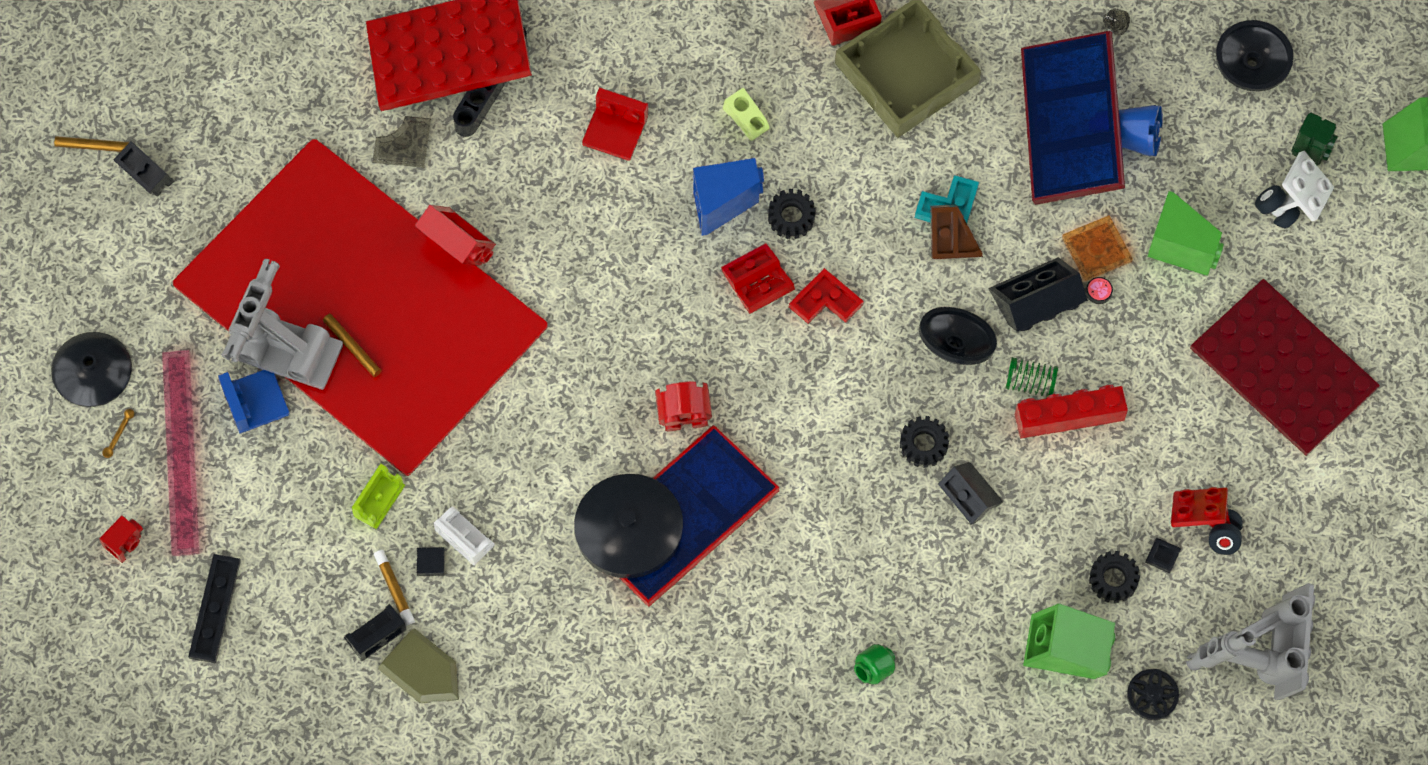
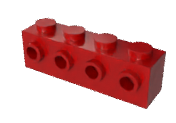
(1070, 411)

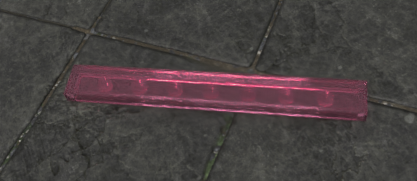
(180, 453)

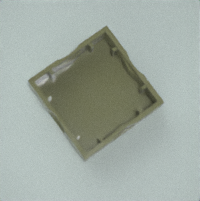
(907, 67)

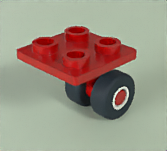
(1211, 509)

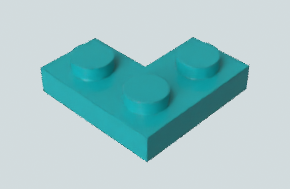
(961, 193)

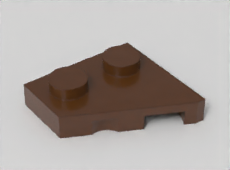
(951, 234)

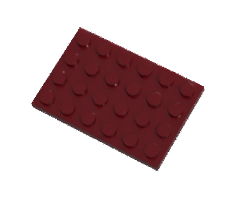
(1284, 367)

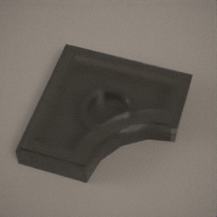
(406, 145)

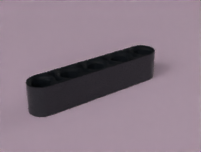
(476, 112)

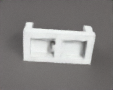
(463, 535)

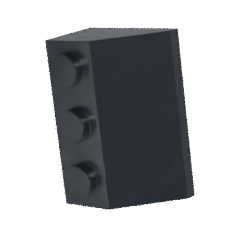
(1039, 294)

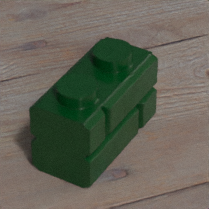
(1315, 138)

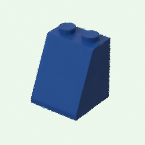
(725, 191)

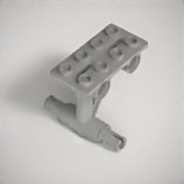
(276, 345)
(1290, 649)

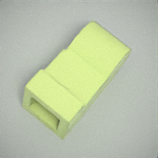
(746, 114)

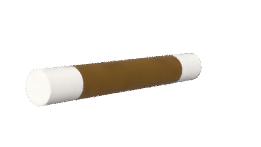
(394, 587)

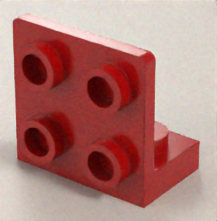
(616, 124)

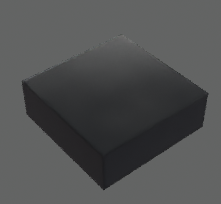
(1163, 555)
(430, 561)

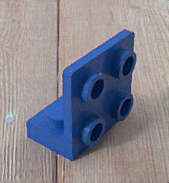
(254, 399)

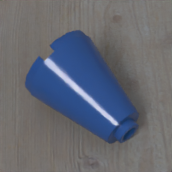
(1141, 129)

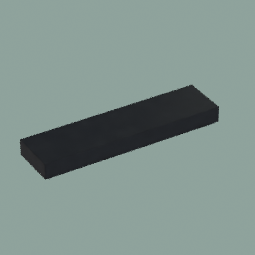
(214, 608)

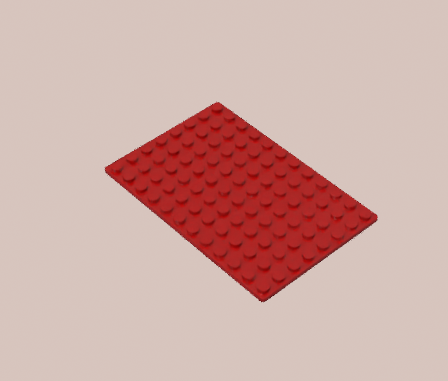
(416, 310)

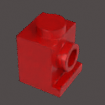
(121, 537)

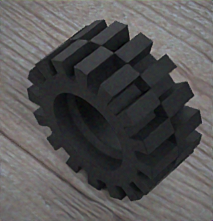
(791, 200)
(928, 427)
(1118, 562)

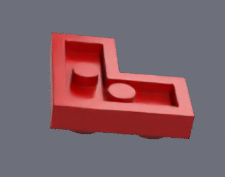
(824, 292)

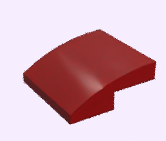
(751, 269)

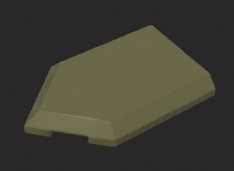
(422, 669)

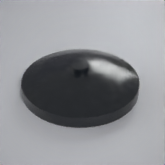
(628, 525)

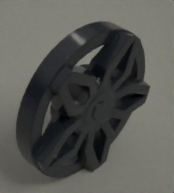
(1153, 694)

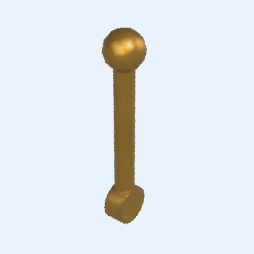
(108, 451)

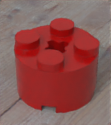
(683, 404)

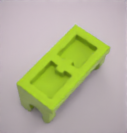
(377, 497)

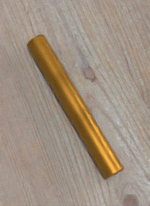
(91, 144)
(352, 345)

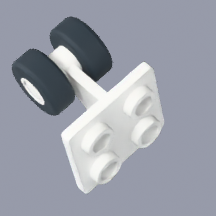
(1306, 189)

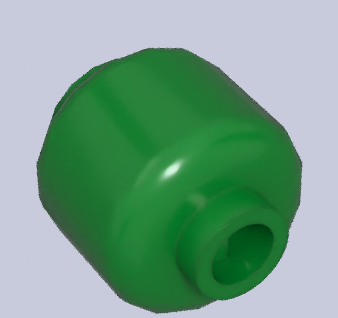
(874, 664)

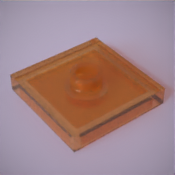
(1097, 248)

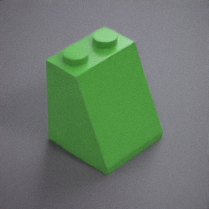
(1407, 138)
(1185, 238)
(1069, 642)

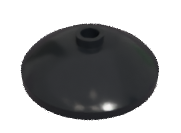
(1255, 42)
(957, 336)
(94, 383)

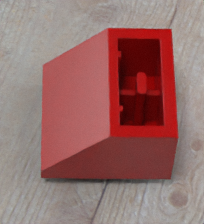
(847, 18)

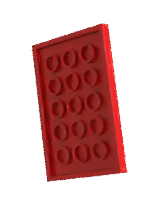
(446, 50)

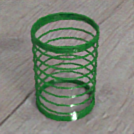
(1013, 364)

